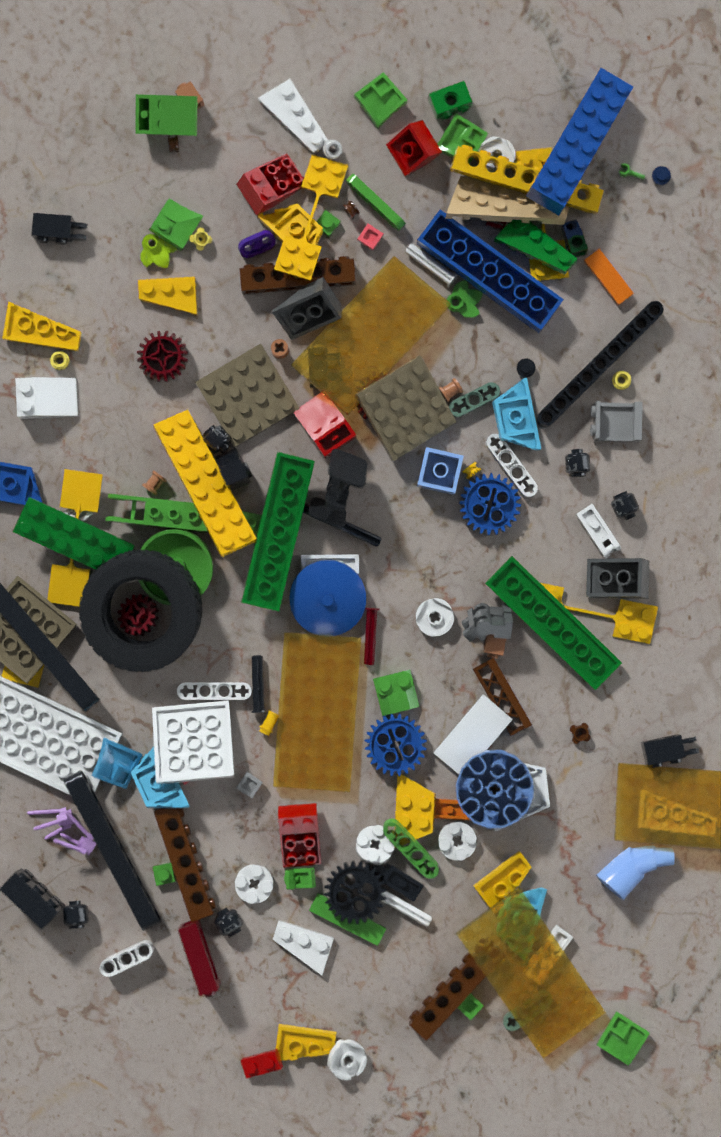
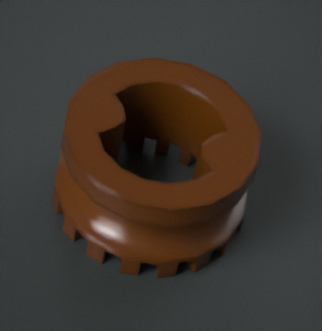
(174, 143)
(350, 209)

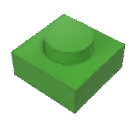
(328, 223)
(164, 874)
(470, 1006)

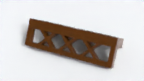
(506, 689)

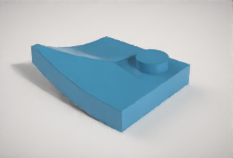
(116, 763)

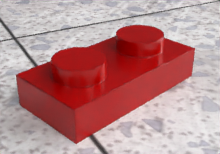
(261, 1063)

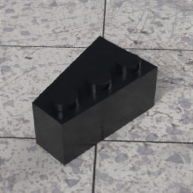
(233, 469)

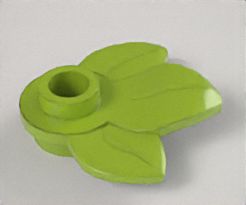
(157, 253)

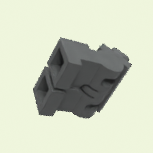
(488, 620)

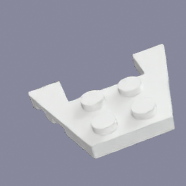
(540, 791)

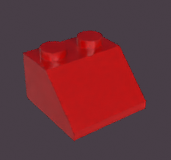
(413, 147)

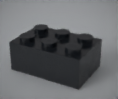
(32, 897)

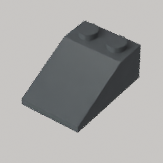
(308, 309)
(618, 578)

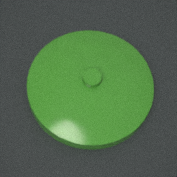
(188, 551)

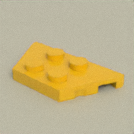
(291, 223)
(414, 808)

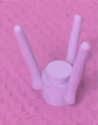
(62, 819)
(84, 845)

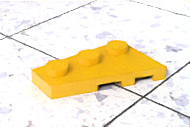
(170, 292)
(503, 879)
(300, 1042)

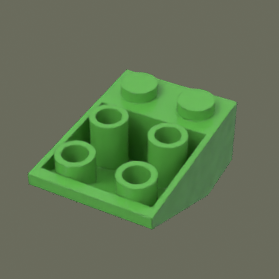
(166, 115)

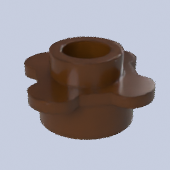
(585, 734)

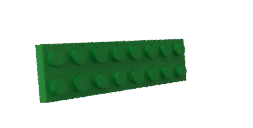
(277, 531)
(553, 622)

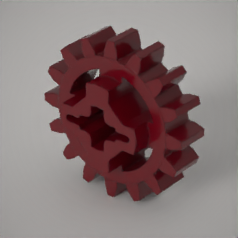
(135, 613)

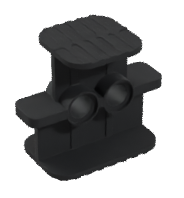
(343, 471)

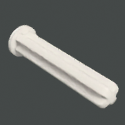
(431, 264)
(407, 909)

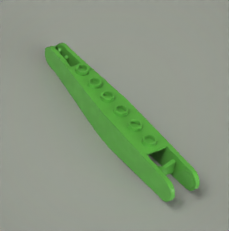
(171, 514)

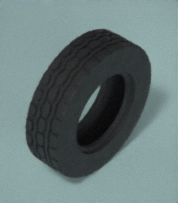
(110, 641)

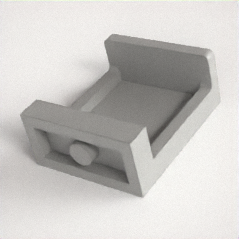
(617, 422)

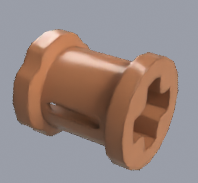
(279, 342)
(451, 390)
(154, 482)

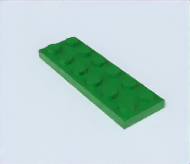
(68, 535)

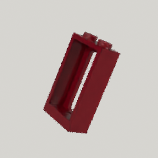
(199, 958)

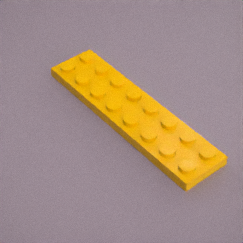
(204, 483)

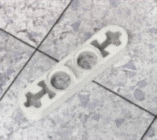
(514, 463)
(214, 690)

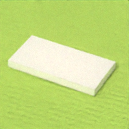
(473, 733)

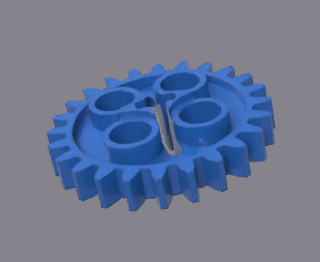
(506, 509)
(411, 738)

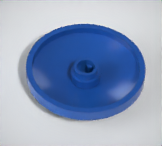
(327, 598)

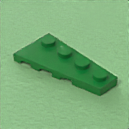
(536, 245)

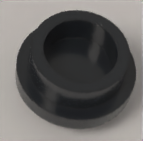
(525, 368)

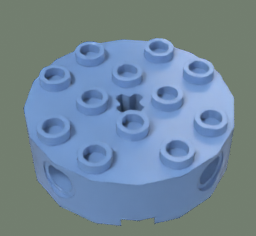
(478, 800)

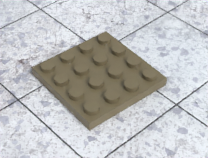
(247, 395)
(406, 408)
(51, 621)

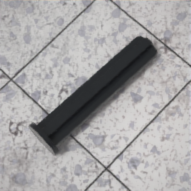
(258, 684)

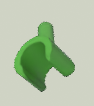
(630, 172)

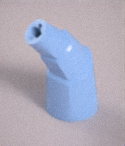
(631, 866)

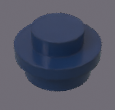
(661, 175)

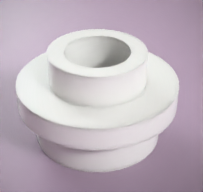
(338, 149)

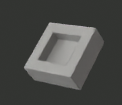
(249, 785)

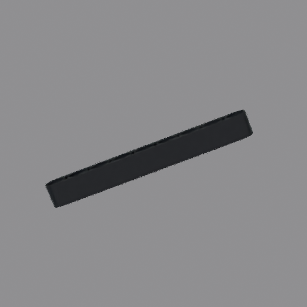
(608, 360)
(46, 651)
(112, 850)

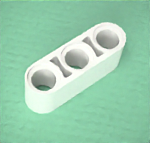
(117, 960)

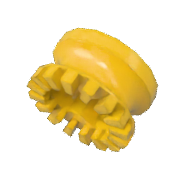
(469, 471)

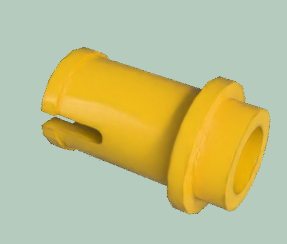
(268, 723)

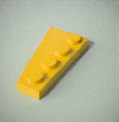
(31, 328)

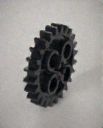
(362, 876)

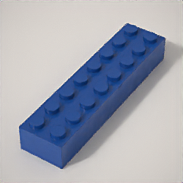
(579, 141)
(489, 271)

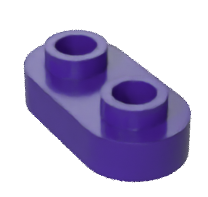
(256, 244)

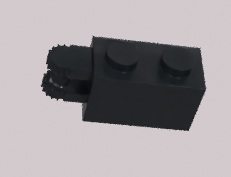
(56, 228)
(666, 749)

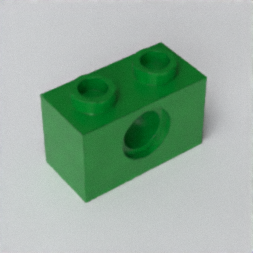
(457, 92)

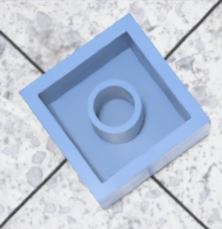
(440, 471)

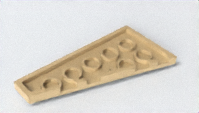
(497, 203)

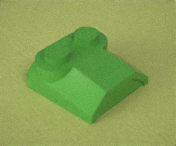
(396, 692)

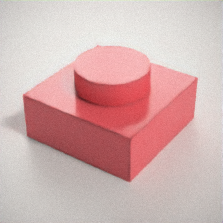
(370, 237)

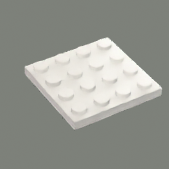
(192, 742)

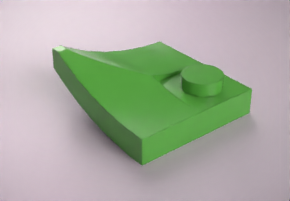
(380, 99)
(461, 133)
(175, 224)
(622, 1038)

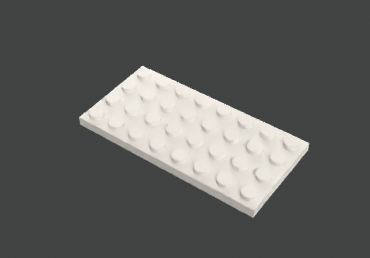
(48, 737)

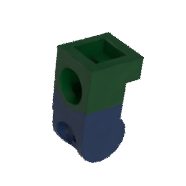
(574, 238)

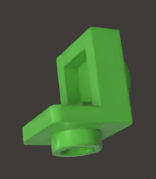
(300, 878)

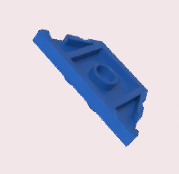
(17, 484)

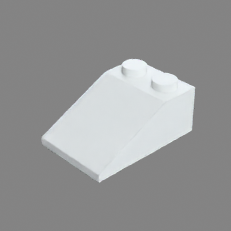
(46, 397)

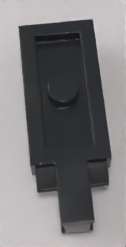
(399, 881)

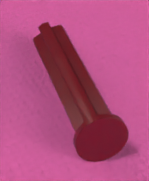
(370, 636)

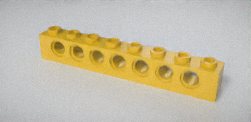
(461, 166)

